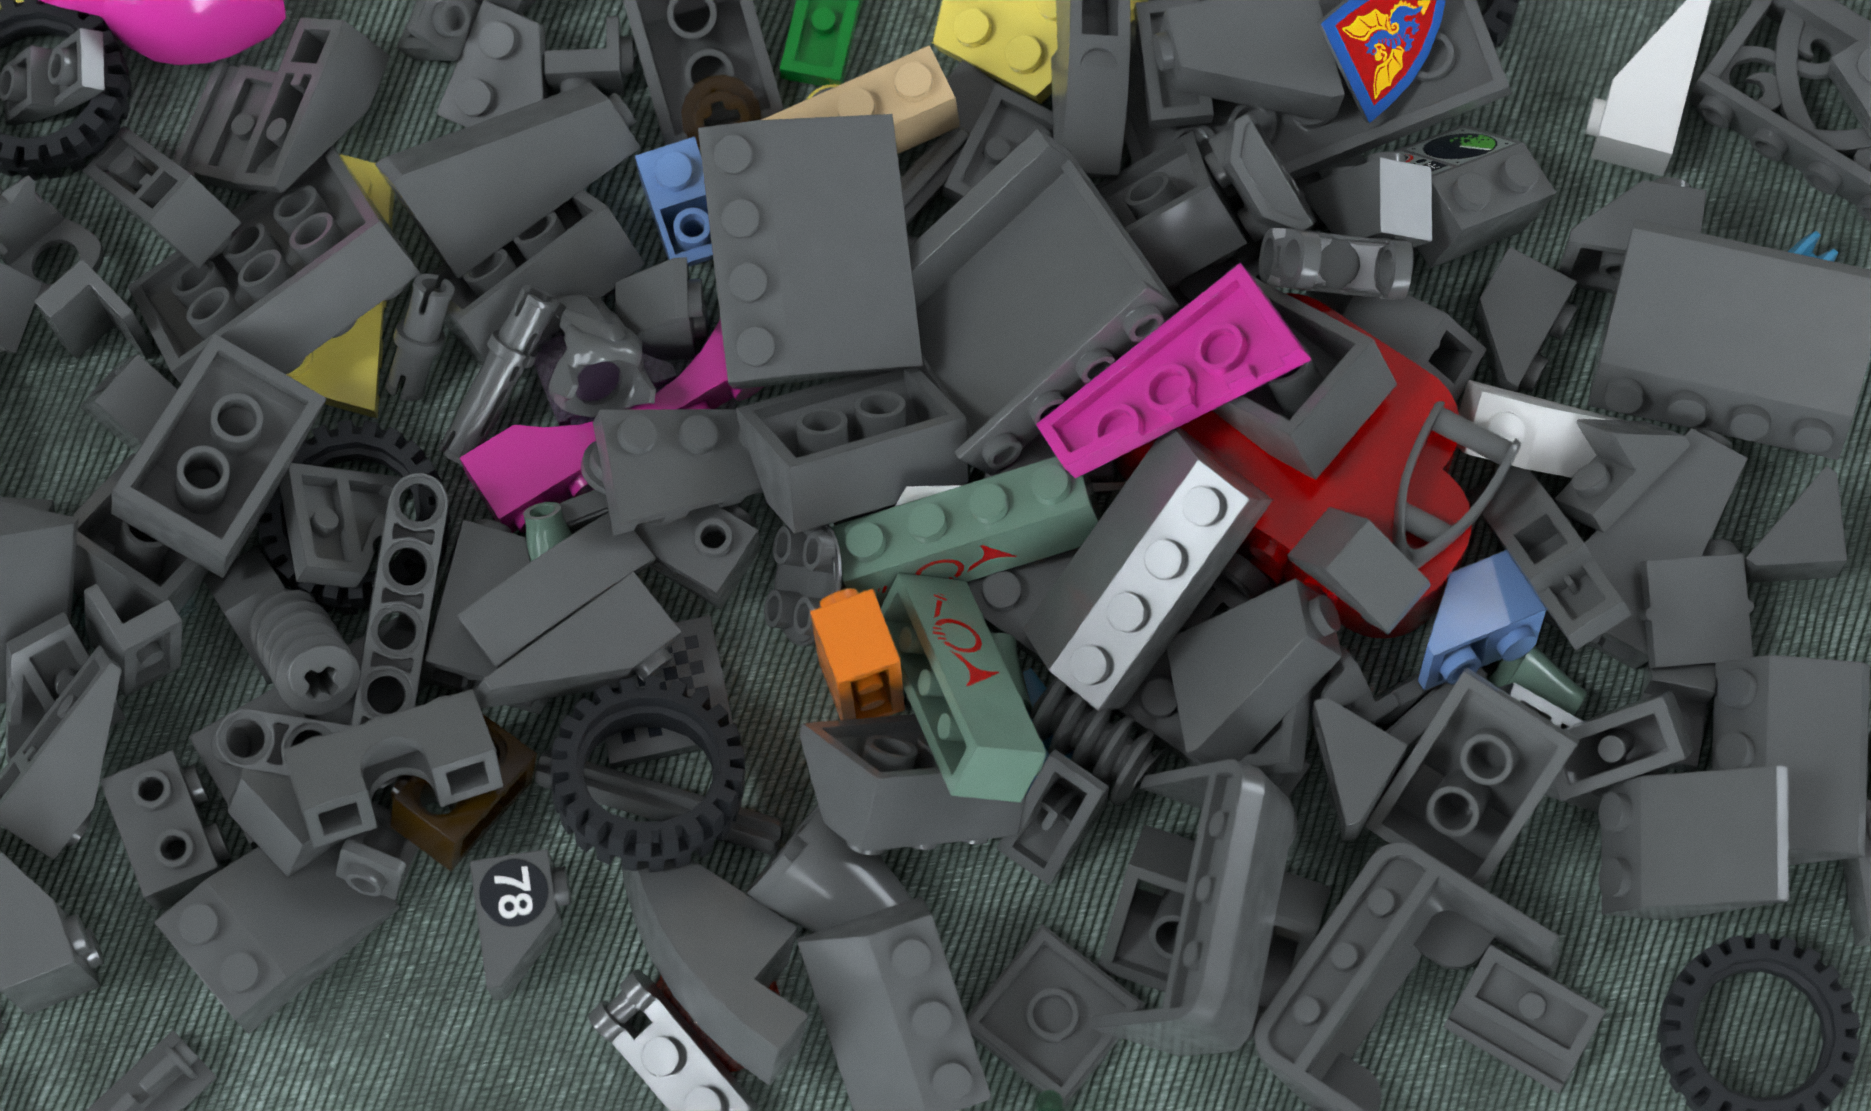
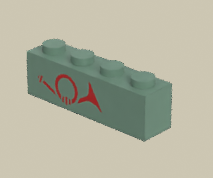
(970, 529)
(961, 689)

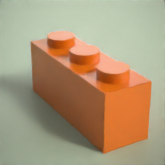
(857, 655)

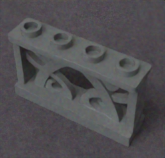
(1792, 135)

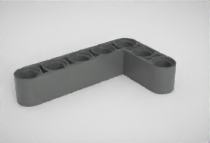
(376, 659)

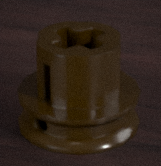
(713, 89)

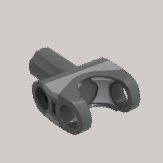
(1336, 263)

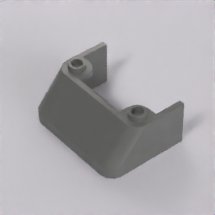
(1224, 912)
(1349, 974)

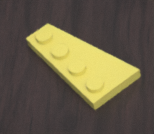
(349, 365)

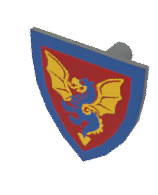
(1380, 46)

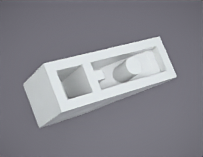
(1647, 97)
(1545, 428)

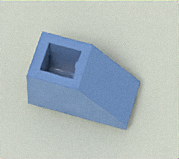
(677, 199)
(1482, 618)

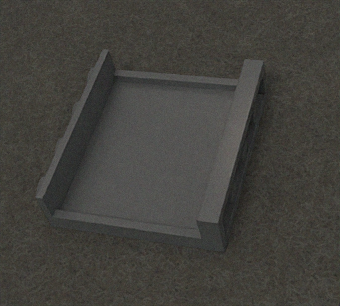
(1028, 297)

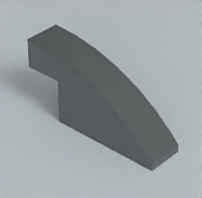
(719, 960)

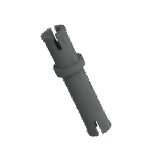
(509, 354)

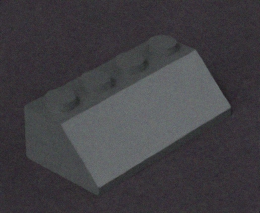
(1144, 569)

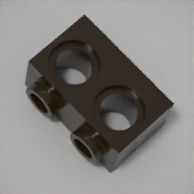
(454, 834)

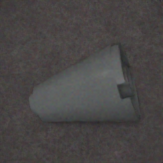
(823, 881)

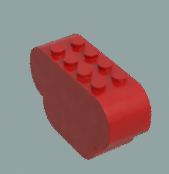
(1357, 481)

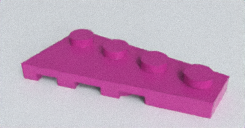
(1186, 367)

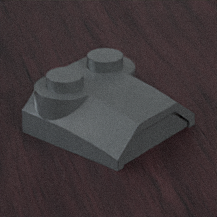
(1249, 162)

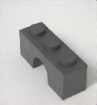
(435, 741)

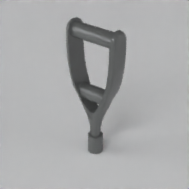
(1426, 526)

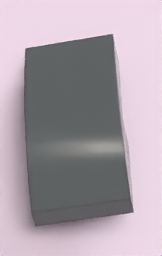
(53, 80)

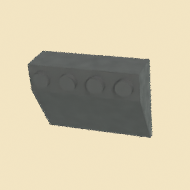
(809, 248)
(286, 280)
(1735, 340)

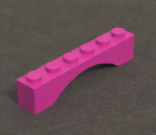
(544, 463)

